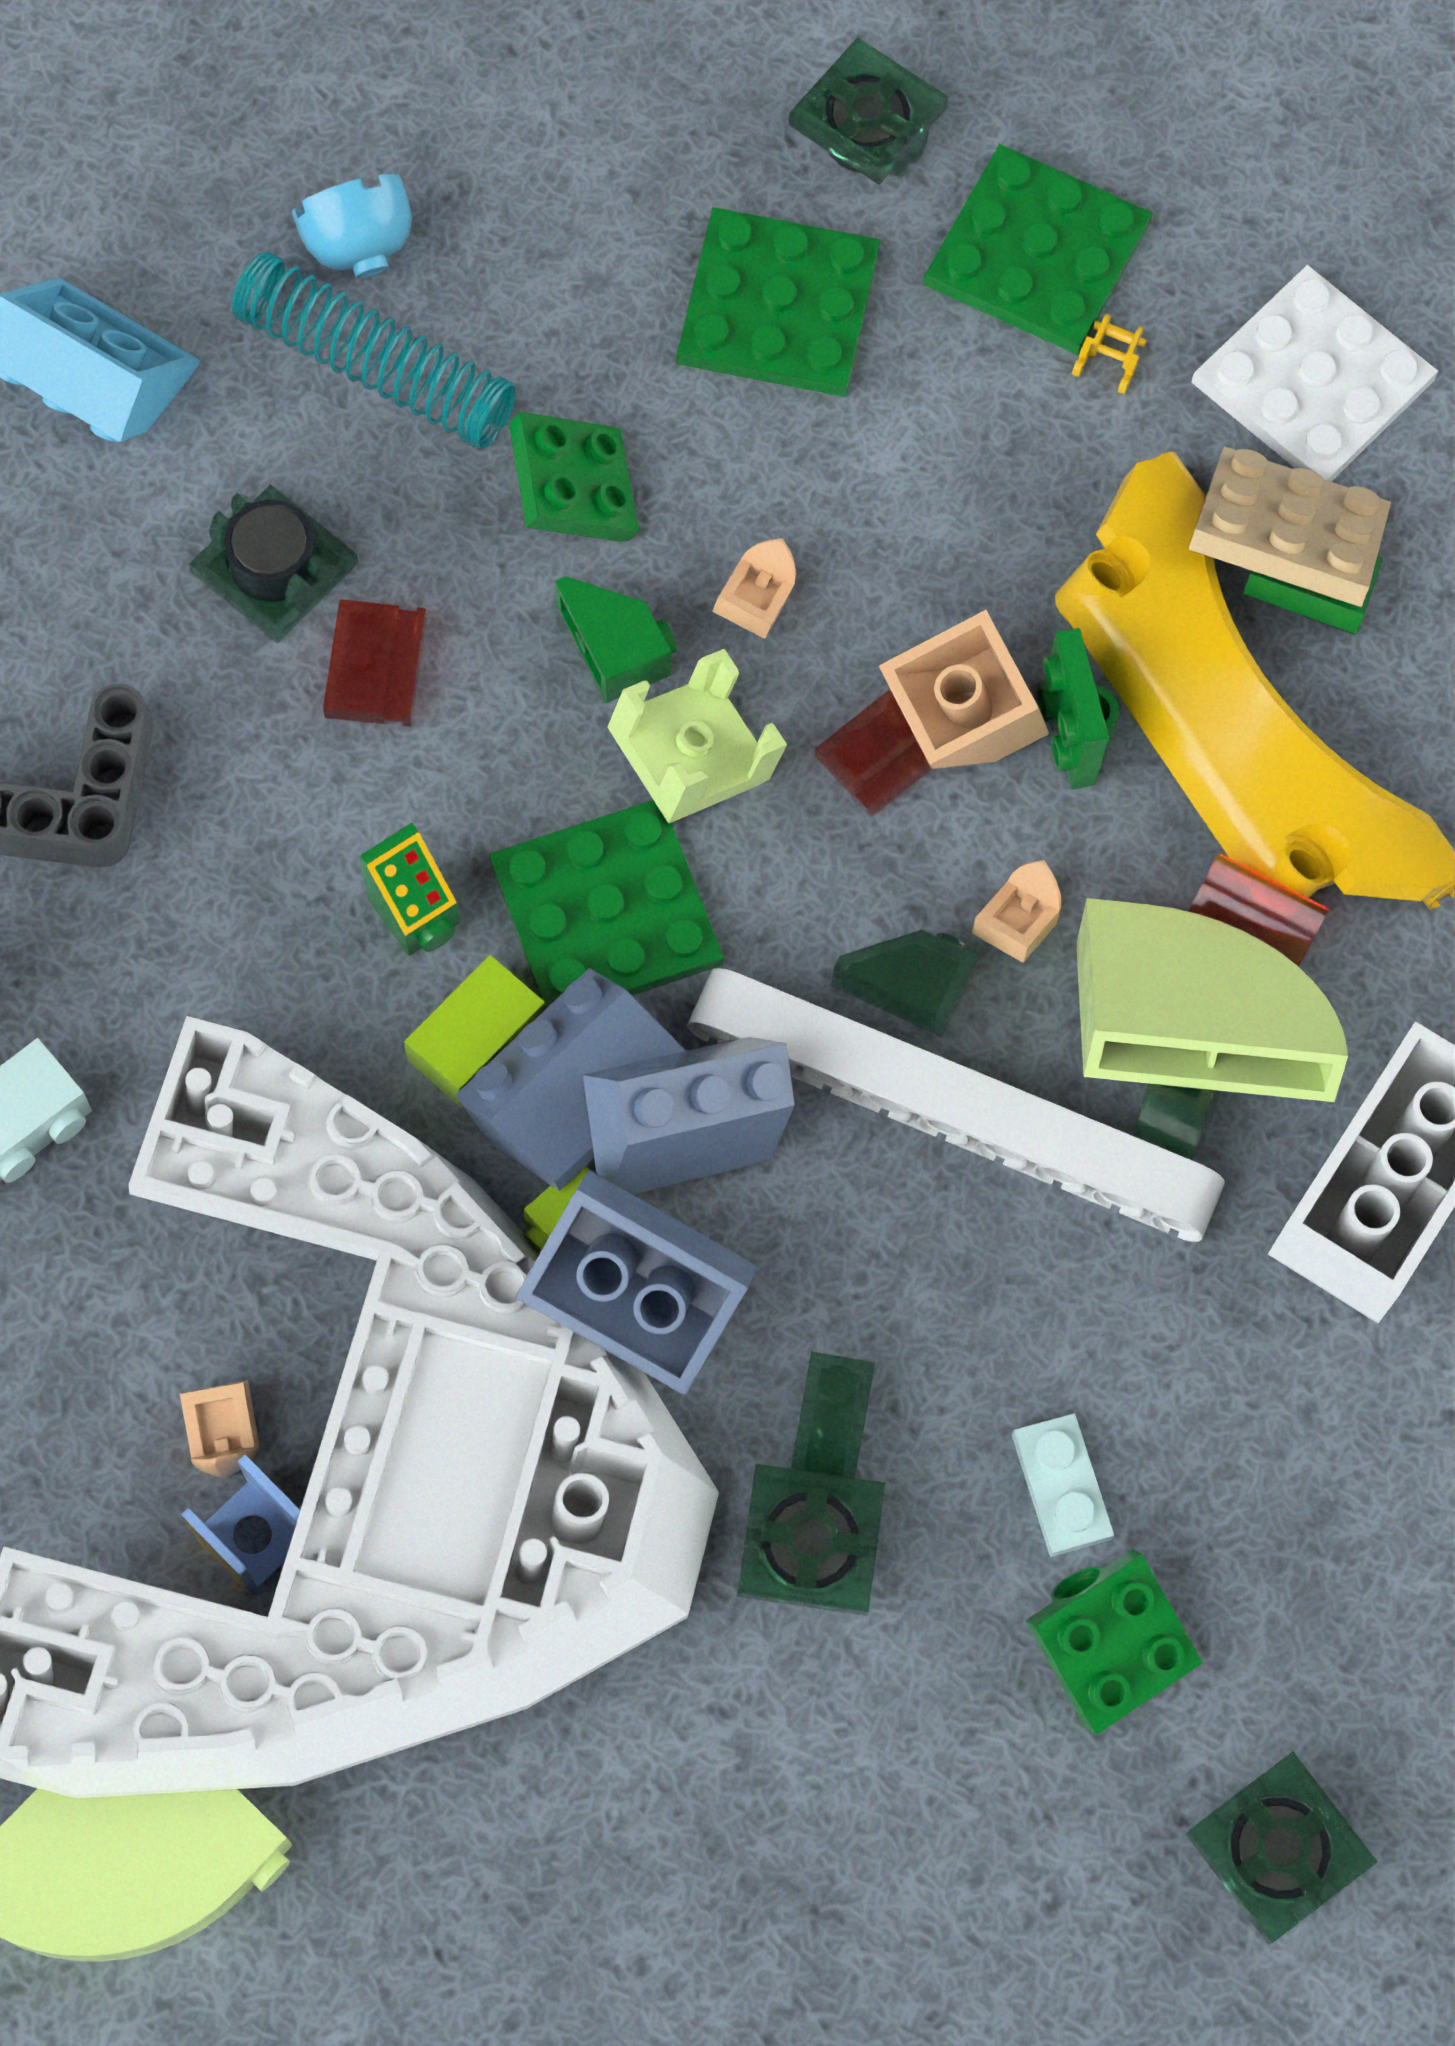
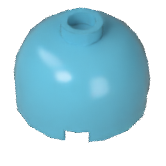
(356, 225)

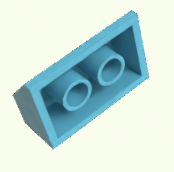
(89, 358)

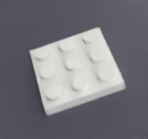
(1314, 376)

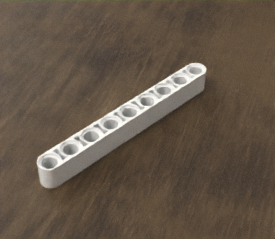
(964, 1105)

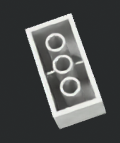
(1382, 1184)

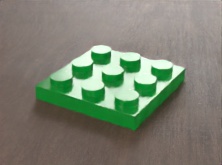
(1038, 249)
(778, 302)
(607, 901)

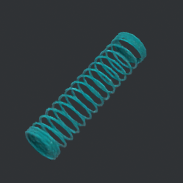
(274, 280)

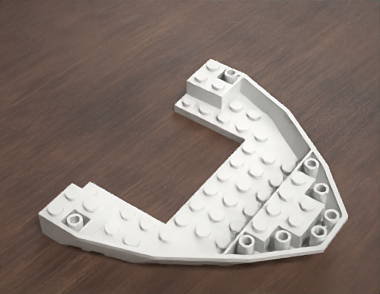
(475, 1514)

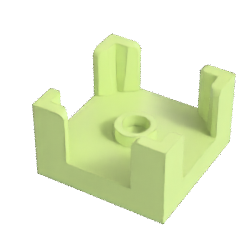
(692, 740)

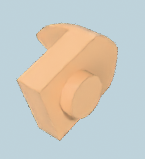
(758, 587)
(1021, 911)
(220, 1427)

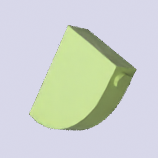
(1200, 1006)
(129, 1869)

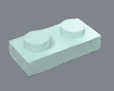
(1062, 1485)

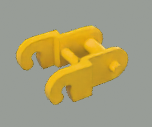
(1093, 345)

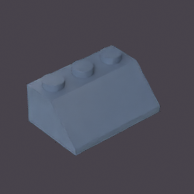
(534, 1090)
(689, 1113)
(636, 1282)

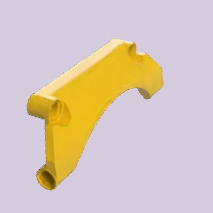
(1217, 722)

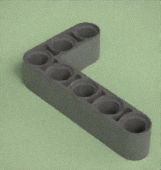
(90, 801)

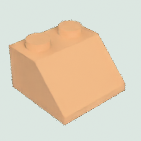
(965, 696)

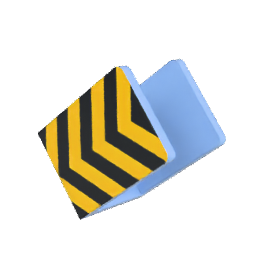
(258, 1499)

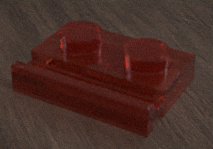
(374, 663)
(875, 754)
(1259, 907)

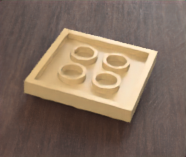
(1291, 525)

